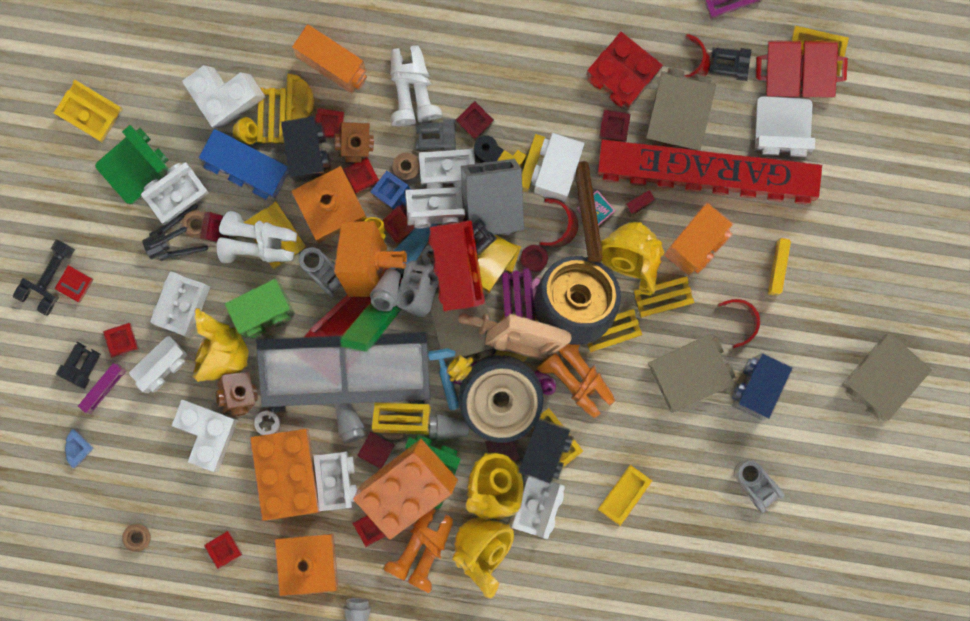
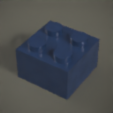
(761, 386)

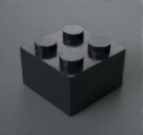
(304, 148)
(545, 450)

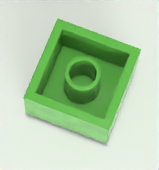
(260, 309)

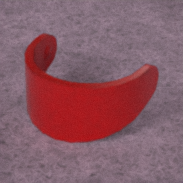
(704, 67)
(572, 228)
(754, 313)

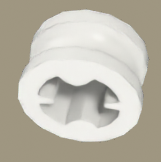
(259, 419)

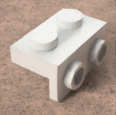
(443, 167)
(174, 192)
(434, 206)
(178, 303)
(161, 361)
(334, 481)
(538, 507)

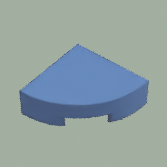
(76, 448)

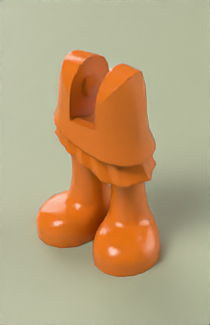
(581, 391)
(434, 544)

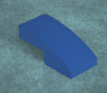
(390, 190)

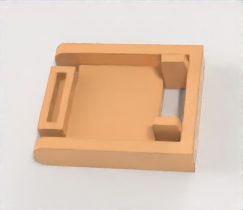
(527, 337)

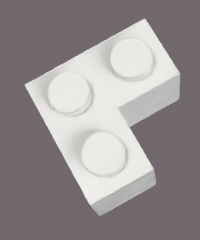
(220, 100)
(558, 167)
(212, 433)

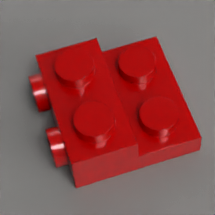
(623, 70)

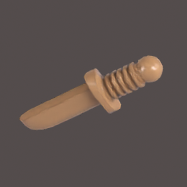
(481, 324)

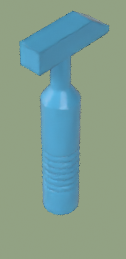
(448, 386)

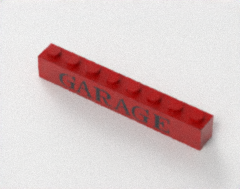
(709, 171)

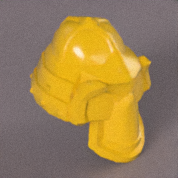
(634, 253)
(220, 352)
(494, 487)
(480, 549)

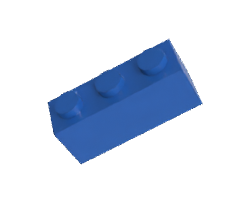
(243, 165)

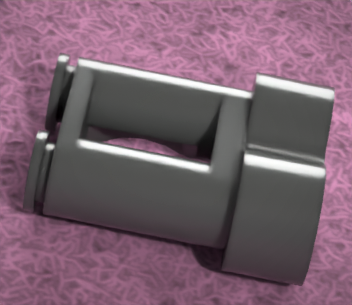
(446, 138)

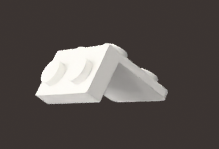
(784, 126)

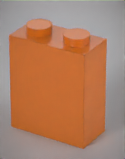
(330, 59)

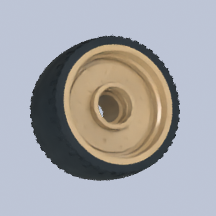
(506, 419)

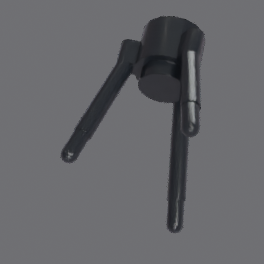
(158, 242)

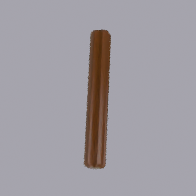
(588, 212)

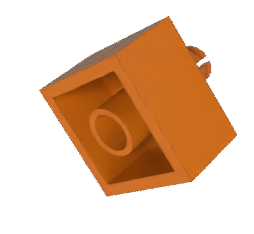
(328, 203)
(363, 258)
(306, 564)

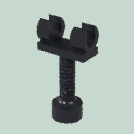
(61, 251)

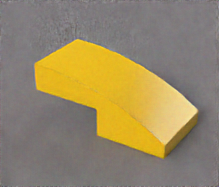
(495, 261)

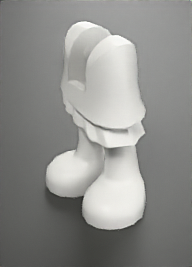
(415, 74)
(267, 236)

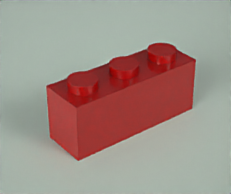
(456, 265)

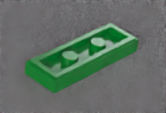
(368, 328)

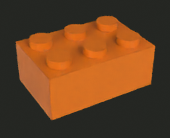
(694, 245)
(285, 474)
(405, 489)

